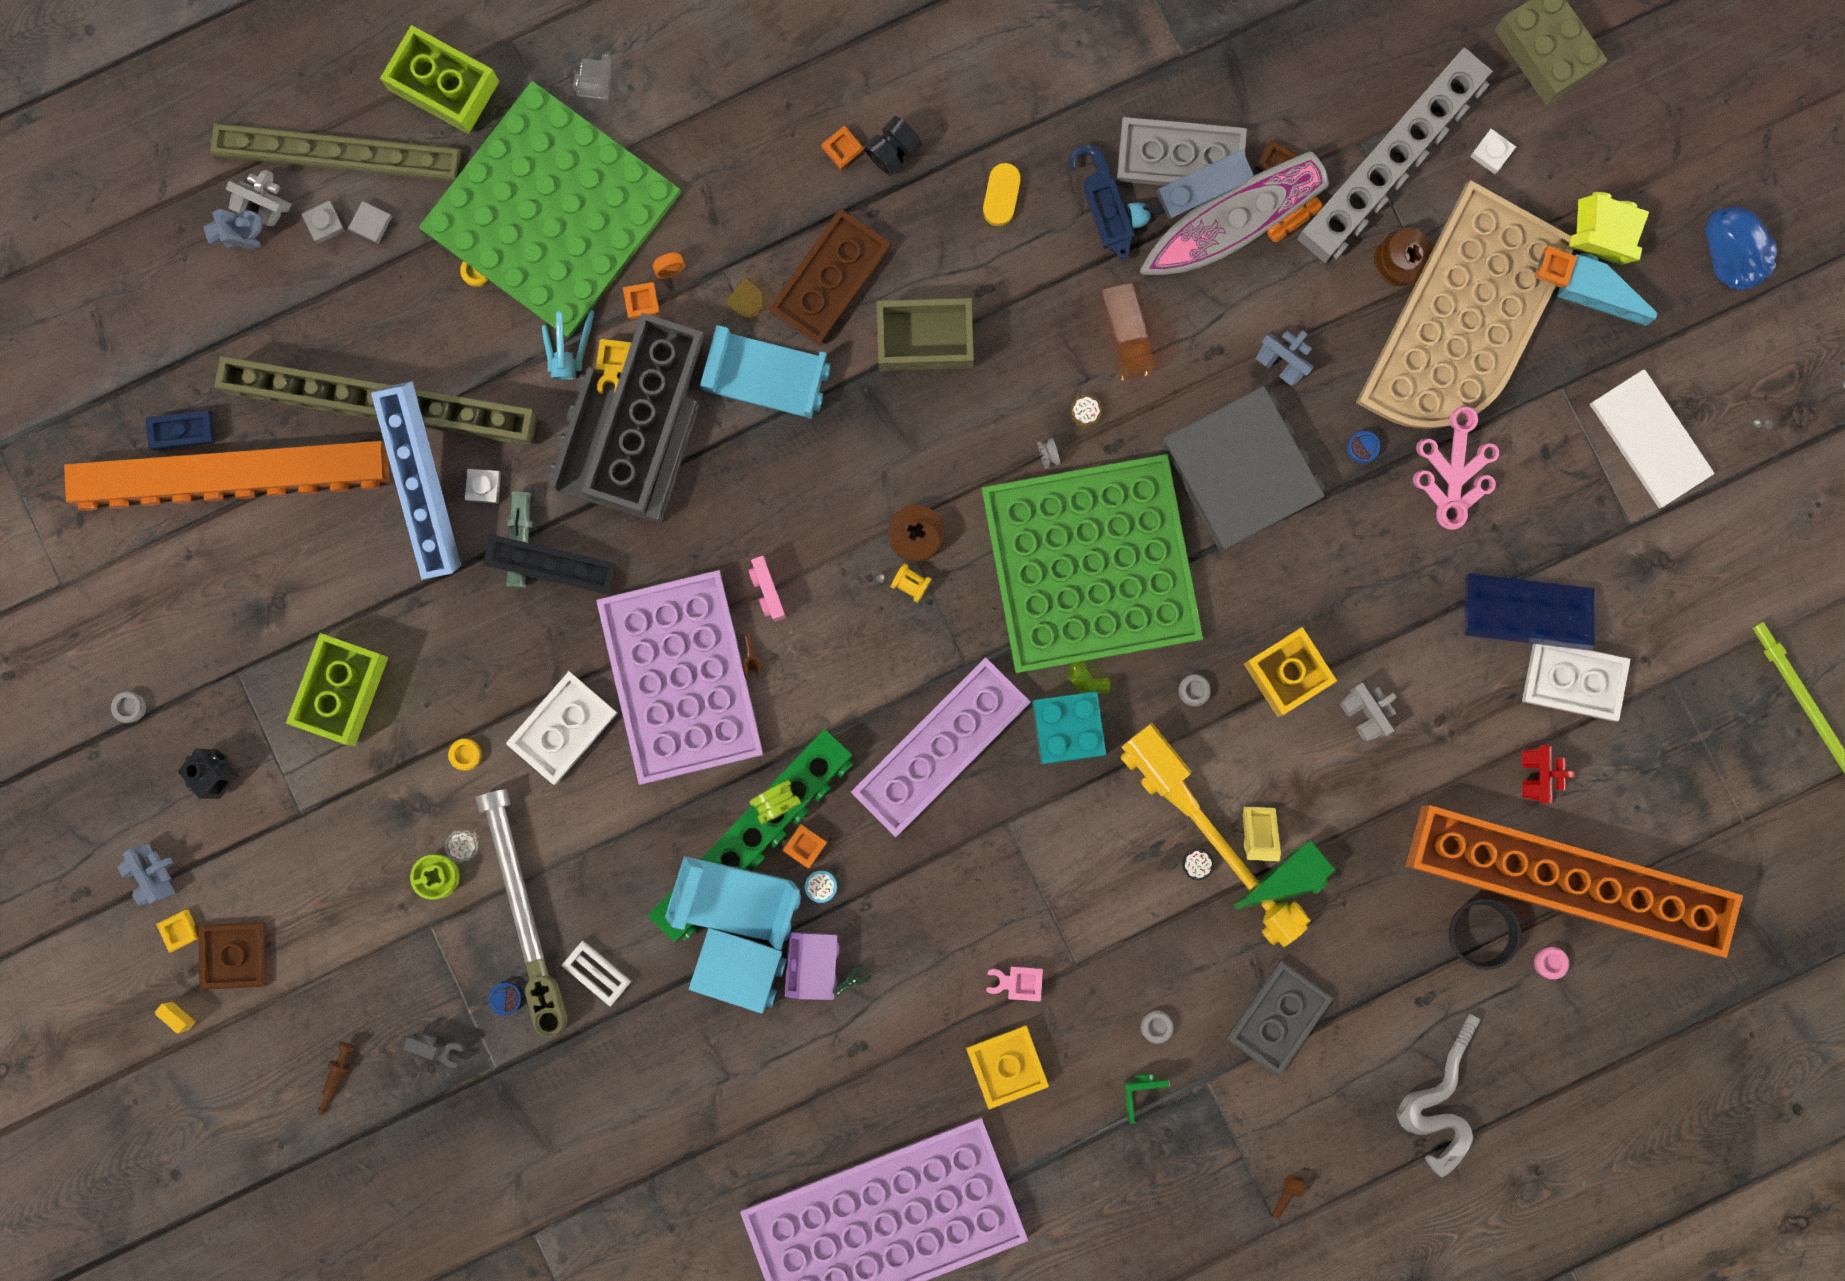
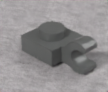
(426, 1046)

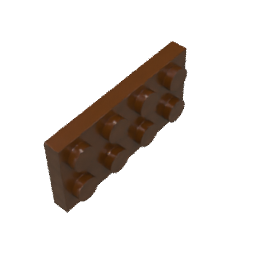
(829, 277)

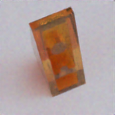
(1127, 332)

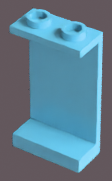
(764, 374)
(733, 901)

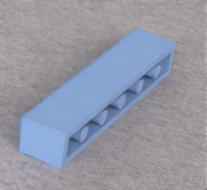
(416, 480)

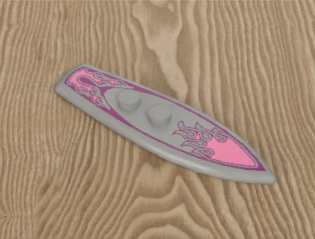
(1237, 216)

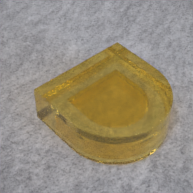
(745, 299)

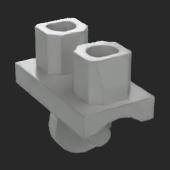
(244, 194)
(1377, 723)

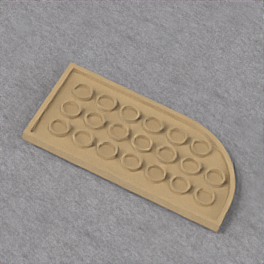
(1465, 314)

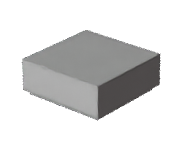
(370, 222)

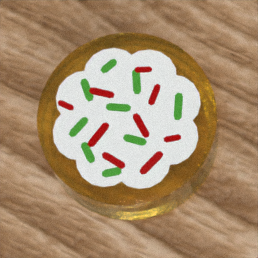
(1086, 410)

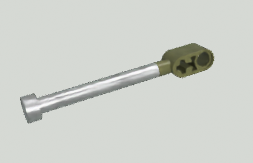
(494, 806)

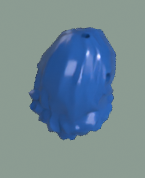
(1739, 247)

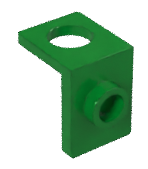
(1141, 1082)

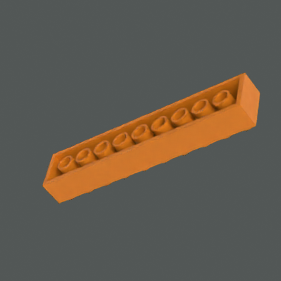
(1574, 881)

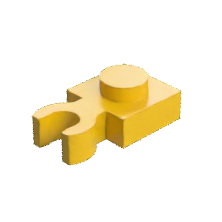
(611, 361)

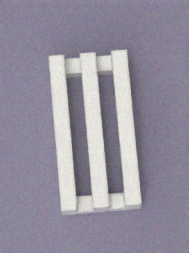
(618, 990)

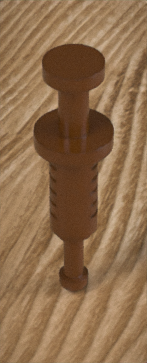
(335, 1075)

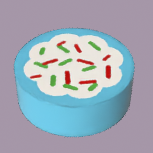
(821, 886)

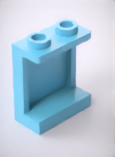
(737, 971)

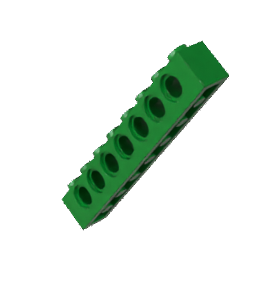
(822, 747)

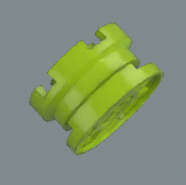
(775, 802)
(435, 877)

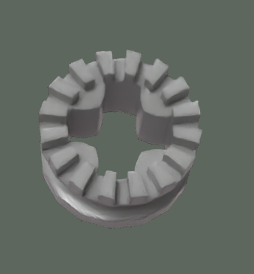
(1049, 453)

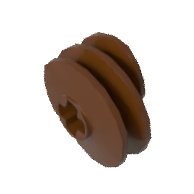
(1402, 256)
(911, 518)

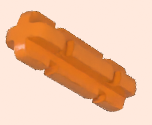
(1294, 220)

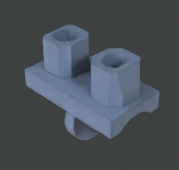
(234, 229)
(1297, 365)
(149, 873)

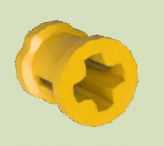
(910, 582)

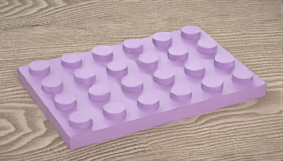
(679, 677)

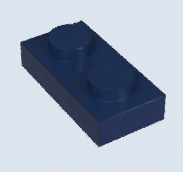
(180, 430)

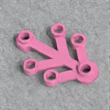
(1456, 473)

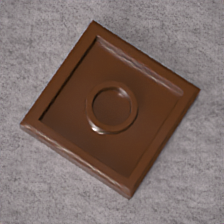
(232, 955)

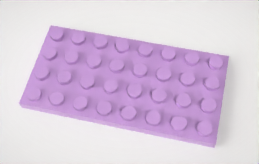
(892, 1215)

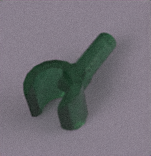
(851, 981)

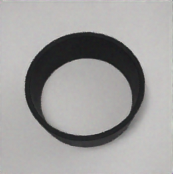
(1514, 935)

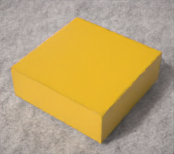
(178, 931)
(174, 1017)

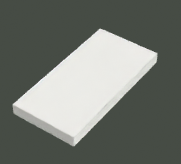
(1652, 439)

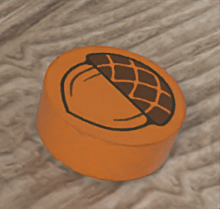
(668, 265)

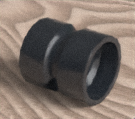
(892, 146)

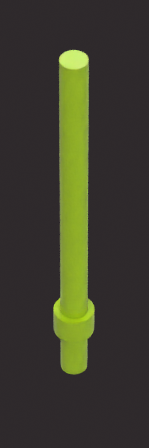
(1775, 652)

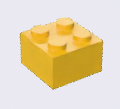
(1290, 672)

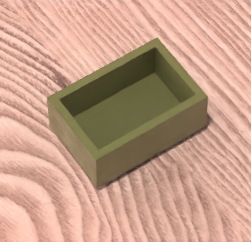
(1550, 46)
(925, 334)

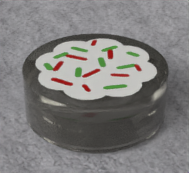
(1197, 864)

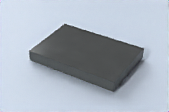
(1279, 1018)

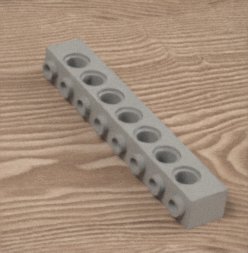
(1464, 71)

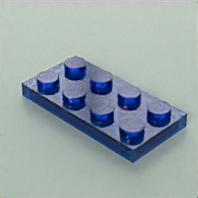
(1530, 611)

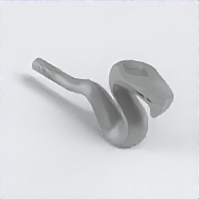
(1413, 1121)

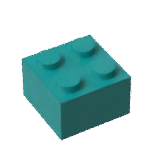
(1068, 728)

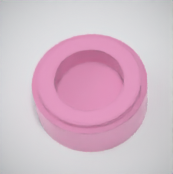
(1551, 963)

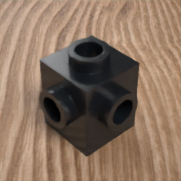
(207, 773)

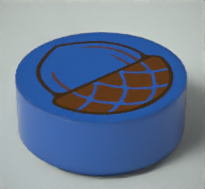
(1363, 447)
(505, 998)

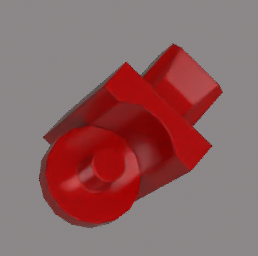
(1542, 759)

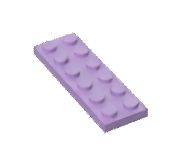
(940, 747)

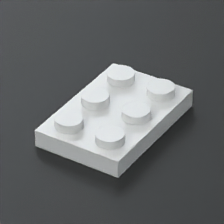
(1576, 681)
(561, 728)

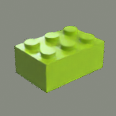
(439, 79)
(337, 690)

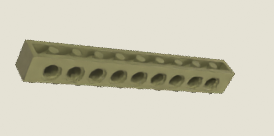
(355, 399)

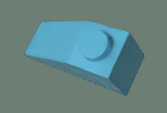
(1603, 289)

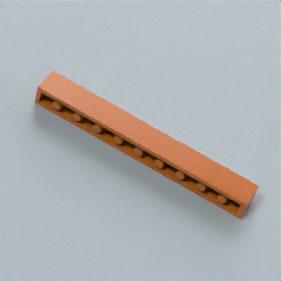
(227, 474)

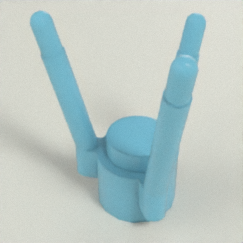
(562, 363)

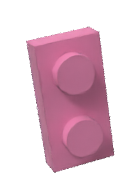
(761, 577)

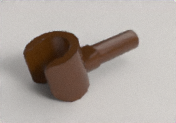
(750, 660)
(1292, 1186)

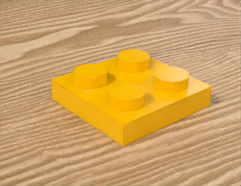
(1007, 1067)

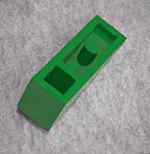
(1294, 876)

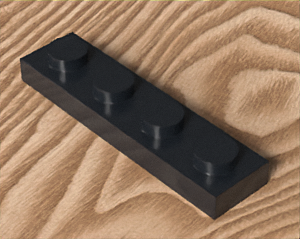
(548, 564)

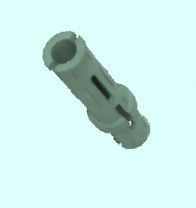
(519, 530)

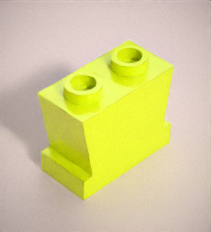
(1609, 228)

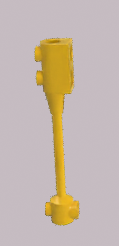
(1166, 774)

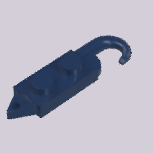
(1105, 202)

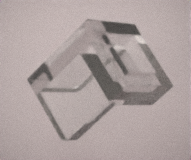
(594, 78)

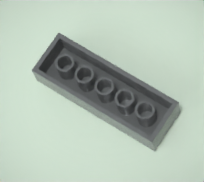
(643, 414)

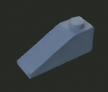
(1205, 184)

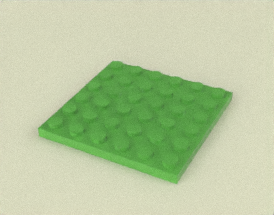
(550, 209)
(1091, 564)

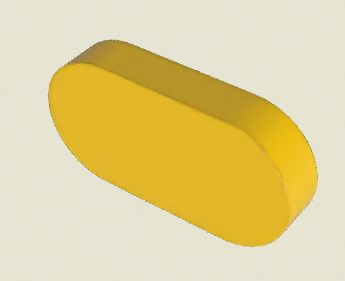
(1001, 194)

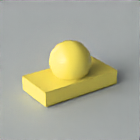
(1261, 834)

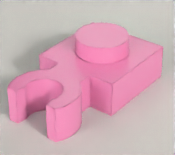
(1022, 983)

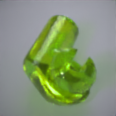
(1085, 682)

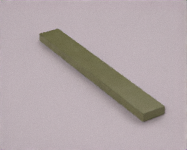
(335, 152)

